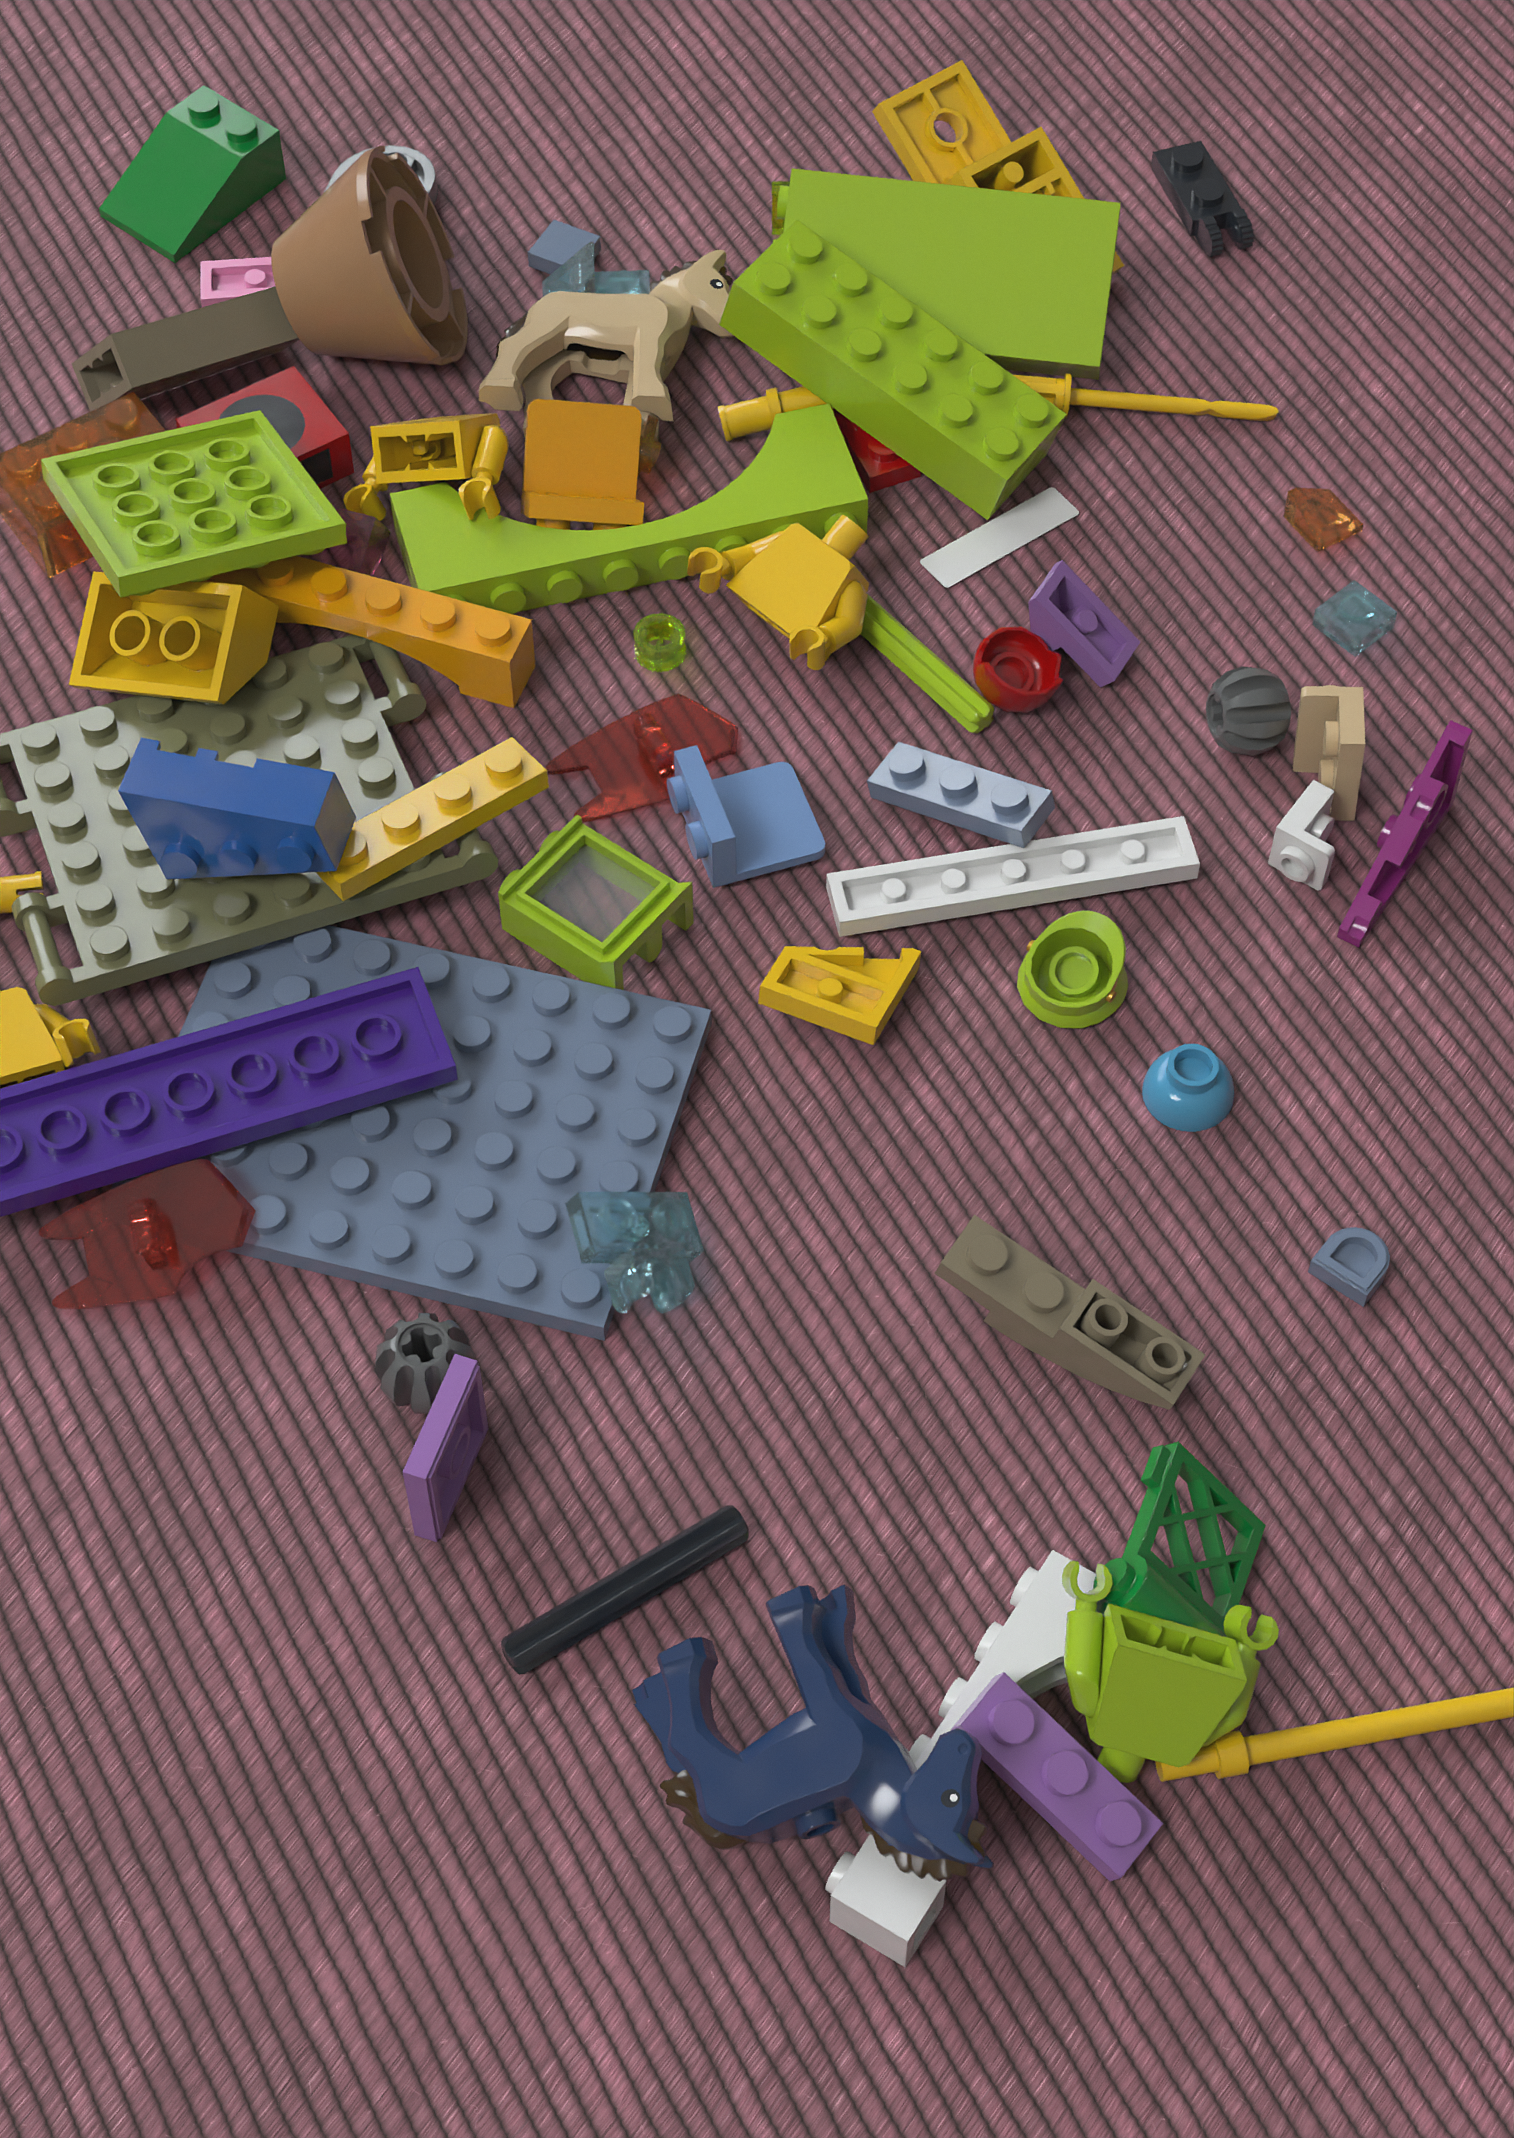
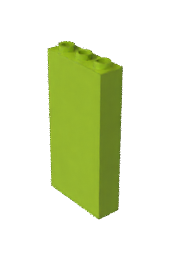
(994, 266)

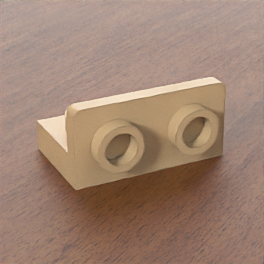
(1332, 742)

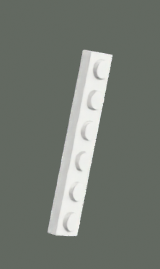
(1012, 876)

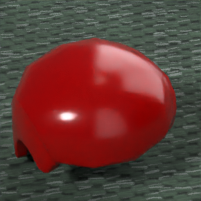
(1016, 669)

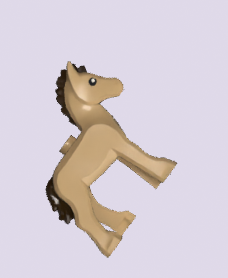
(611, 338)

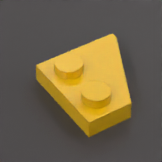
(839, 988)

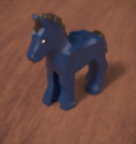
(818, 1759)

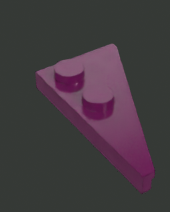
(1408, 833)

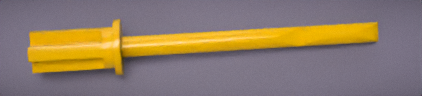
(1060, 393)

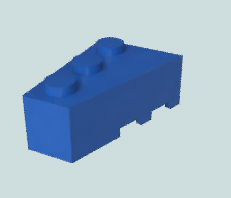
(233, 817)

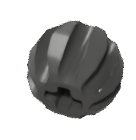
(1248, 711)
(417, 1359)

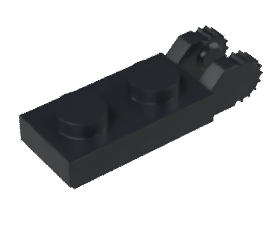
(1201, 197)

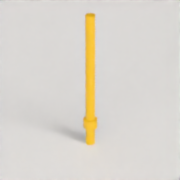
(1234, 1753)

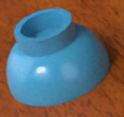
(1188, 1088)

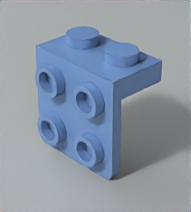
(745, 819)

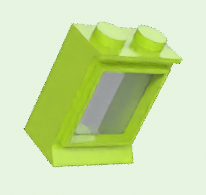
(591, 904)

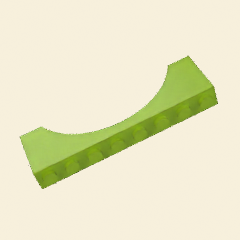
(518, 566)

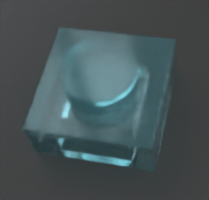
(1354, 618)

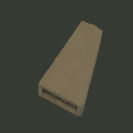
(184, 348)

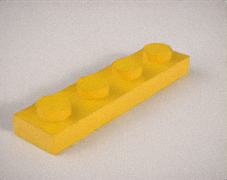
(435, 816)

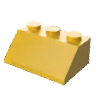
(175, 642)

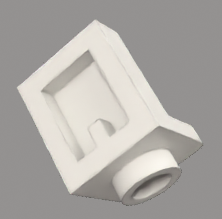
(1301, 835)

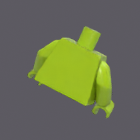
(1153, 1682)

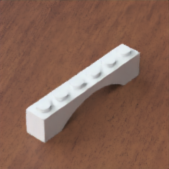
(869, 1890)

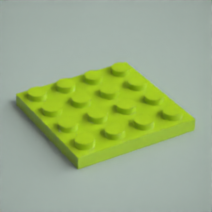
(192, 503)

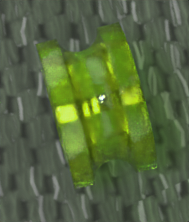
(660, 627)

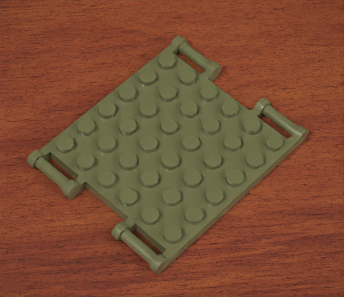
(120, 908)

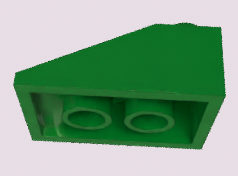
(195, 174)

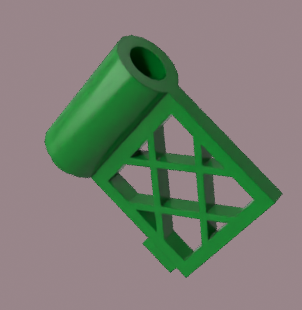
(1175, 1594)

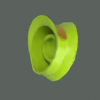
(1075, 971)

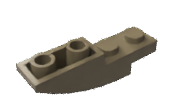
(1071, 1326)

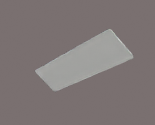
(999, 537)

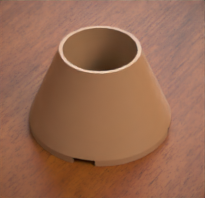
(370, 269)

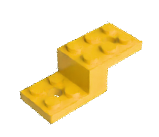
(982, 149)

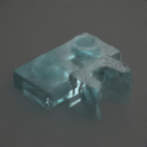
(643, 1239)

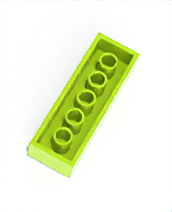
(891, 368)

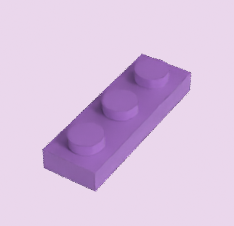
(1058, 1777)

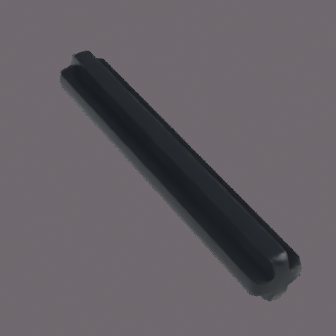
(624, 1589)

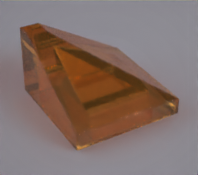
(1320, 517)

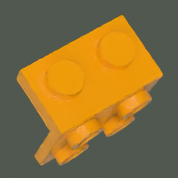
(581, 464)

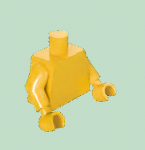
(432, 452)
(796, 585)
(38, 1038)

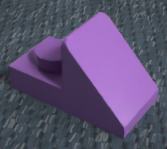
(1074, 618)

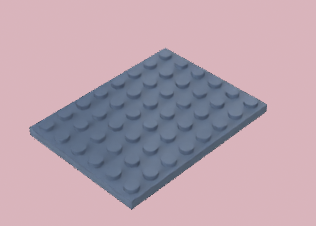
(470, 1179)

